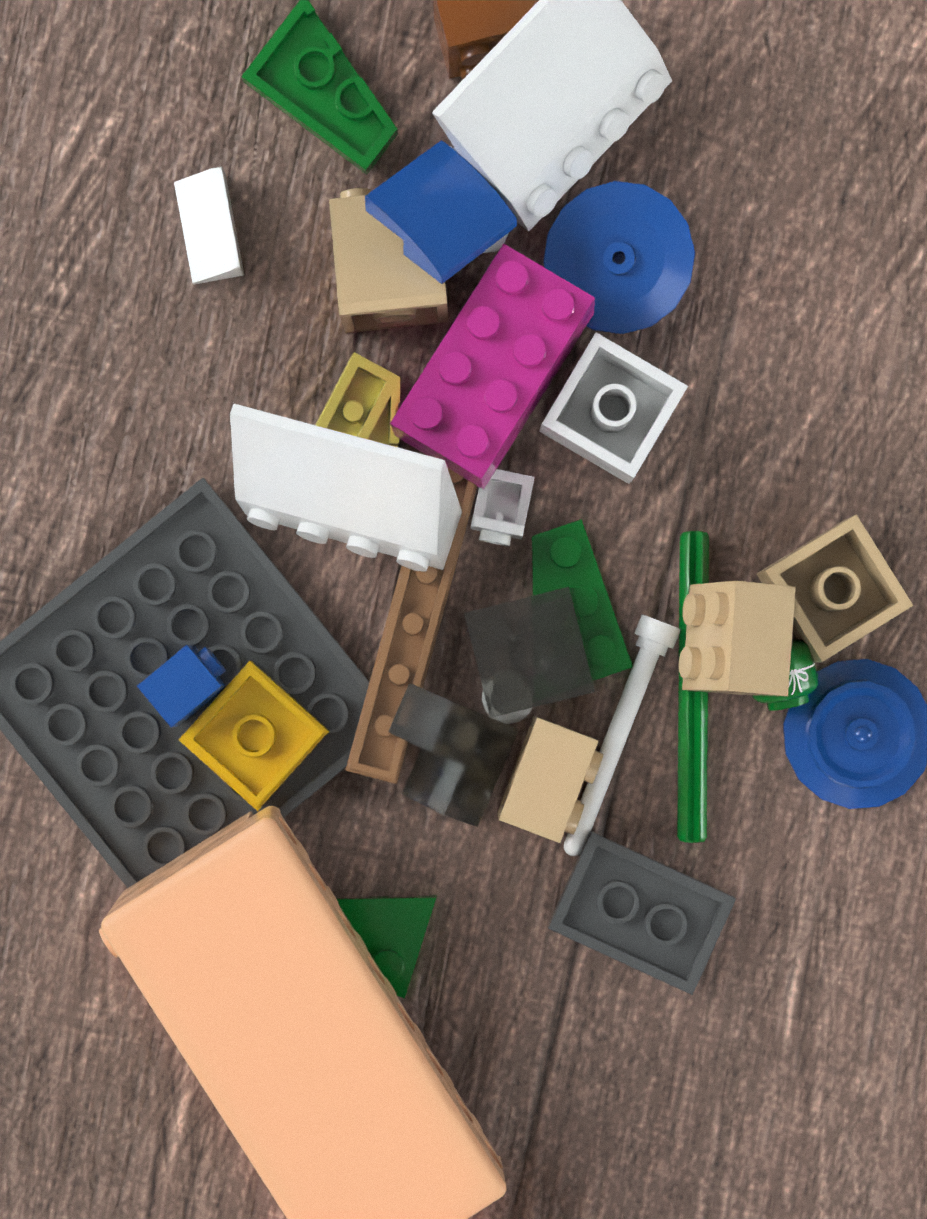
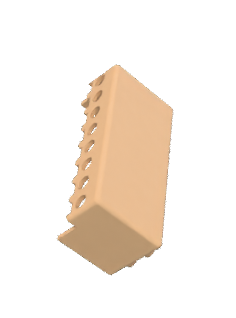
(299, 1033)

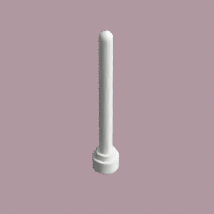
(653, 641)

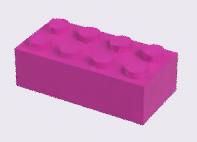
(493, 366)

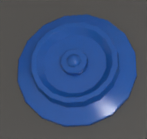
(625, 251)
(858, 735)

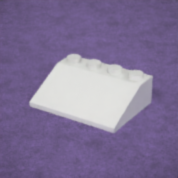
(552, 100)
(343, 489)

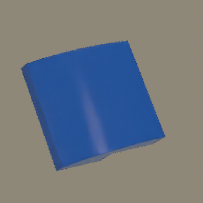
(441, 211)

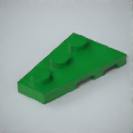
(564, 560)

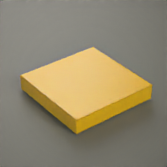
(254, 735)

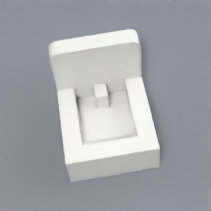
(502, 507)

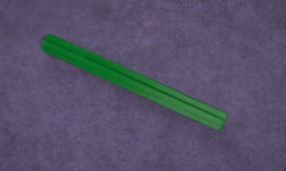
(692, 706)

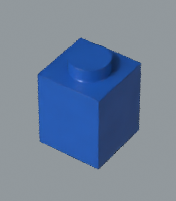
(184, 684)

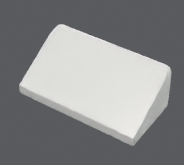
(209, 226)

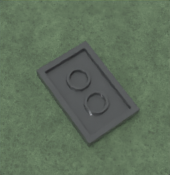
(641, 912)

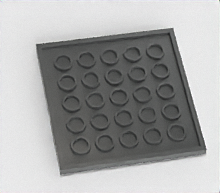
(96, 737)

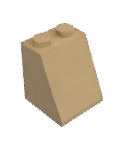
(374, 277)

